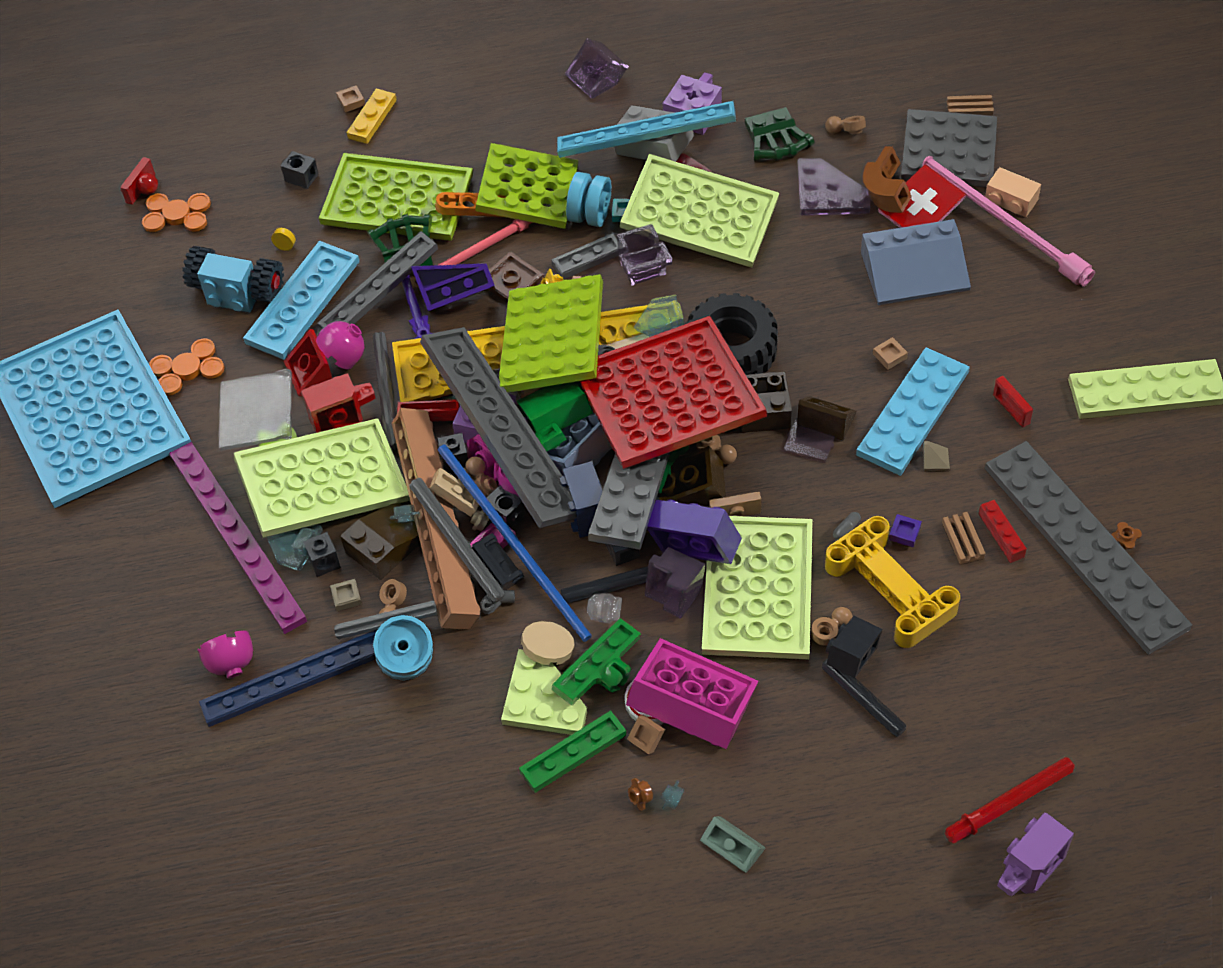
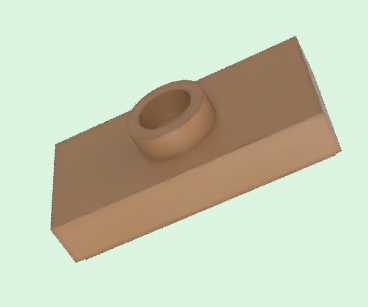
(739, 505)

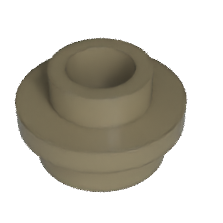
(479, 520)

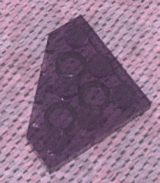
(829, 191)

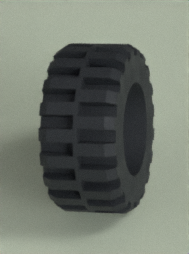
(748, 318)

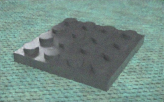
(954, 140)

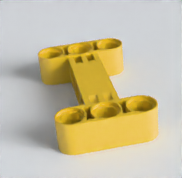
(892, 581)

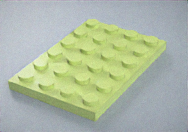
(700, 210)
(320, 477)
(765, 595)

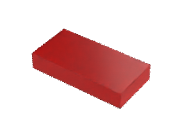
(1013, 401)

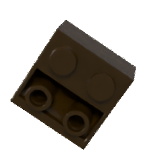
(774, 394)

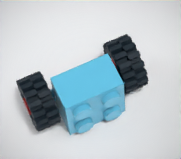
(230, 280)

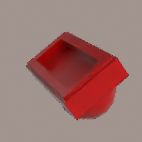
(140, 181)

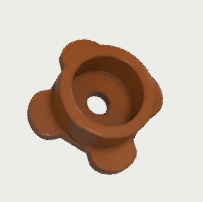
(1126, 542)
(640, 793)

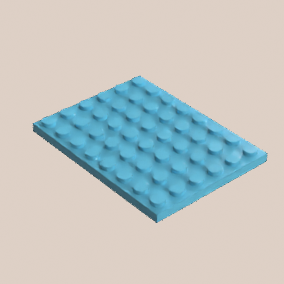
(88, 408)

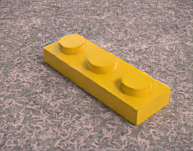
(371, 116)

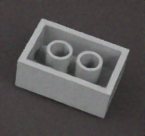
(666, 147)

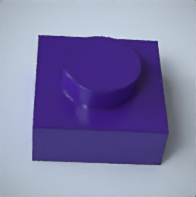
(905, 530)

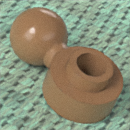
(852, 124)
(726, 452)
(475, 467)
(392, 594)
(830, 626)

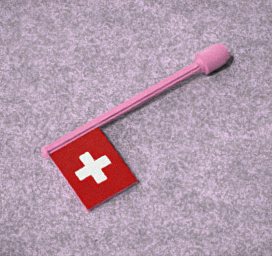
(939, 191)

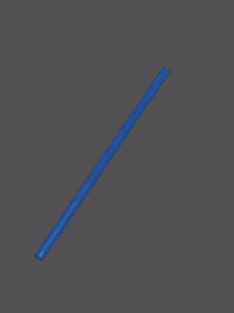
(515, 544)

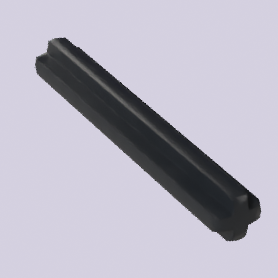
(604, 585)
(867, 700)

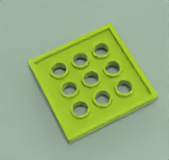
(518, 175)

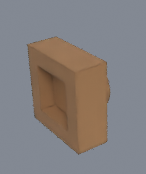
(350, 98)
(890, 353)
(645, 734)

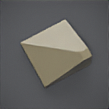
(935, 457)

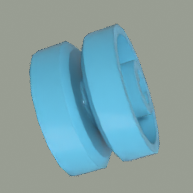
(588, 199)
(394, 634)

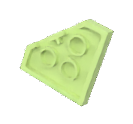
(534, 704)

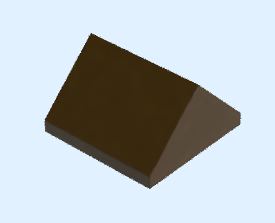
(825, 416)

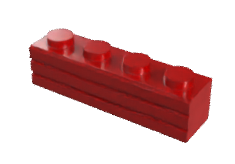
(438, 410)
(1002, 531)

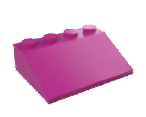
(691, 693)

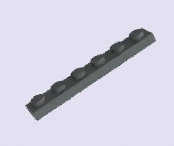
(382, 281)

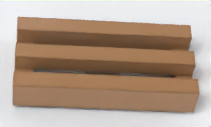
(971, 104)
(957, 521)

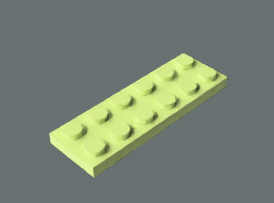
(1147, 388)

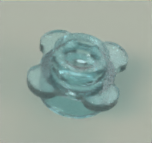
(404, 513)
(672, 795)

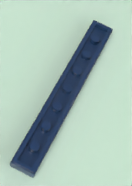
(289, 679)

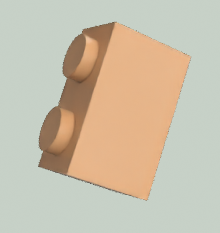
(1013, 192)

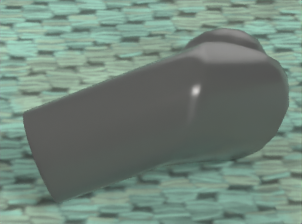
(846, 525)
(488, 606)

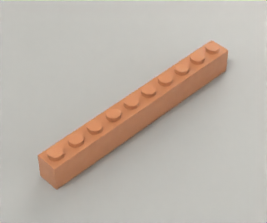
(446, 570)

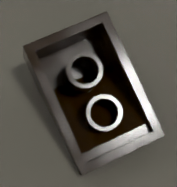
(695, 478)
(380, 541)

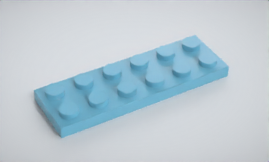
(301, 300)
(912, 411)

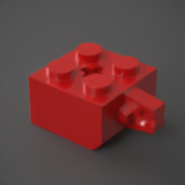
(336, 402)

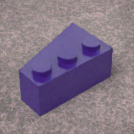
(451, 283)

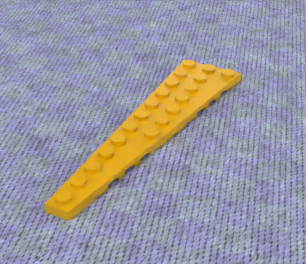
(421, 380)

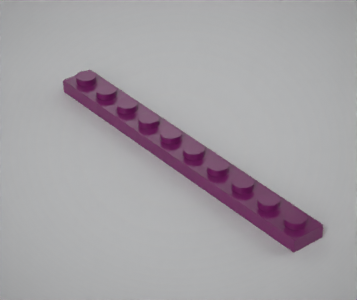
(238, 538)

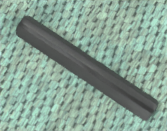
(374, 622)

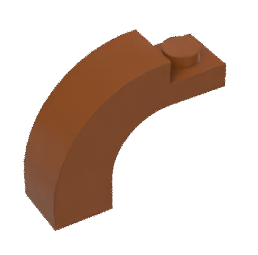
(886, 193)

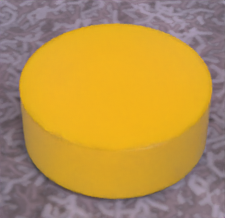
(283, 239)

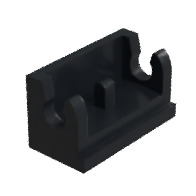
(498, 562)

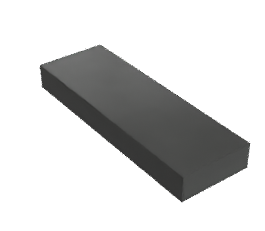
(586, 256)

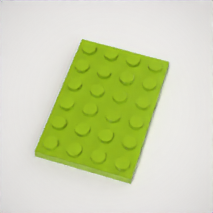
(381, 188)
(551, 334)

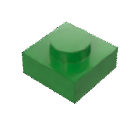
(550, 436)

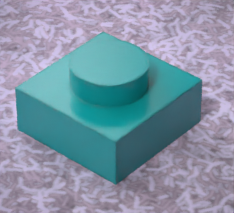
(618, 209)

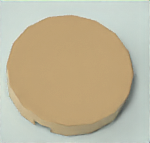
(547, 643)

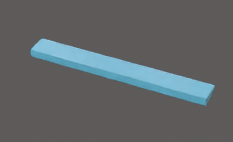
(646, 129)

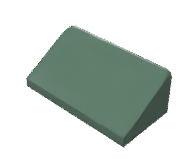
(732, 843)

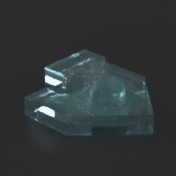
(660, 316)
(289, 545)

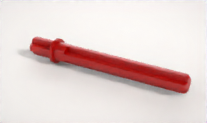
(971, 823)

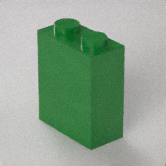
(555, 403)

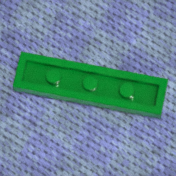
(572, 751)

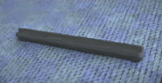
(385, 386)
(457, 540)

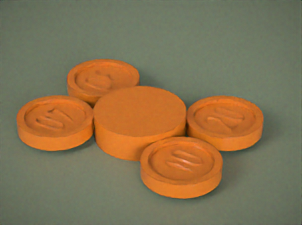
(176, 212)
(187, 366)

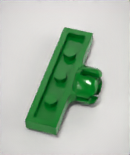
(599, 664)

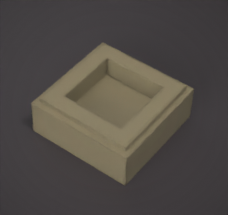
(345, 594)

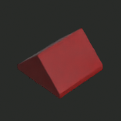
(307, 363)

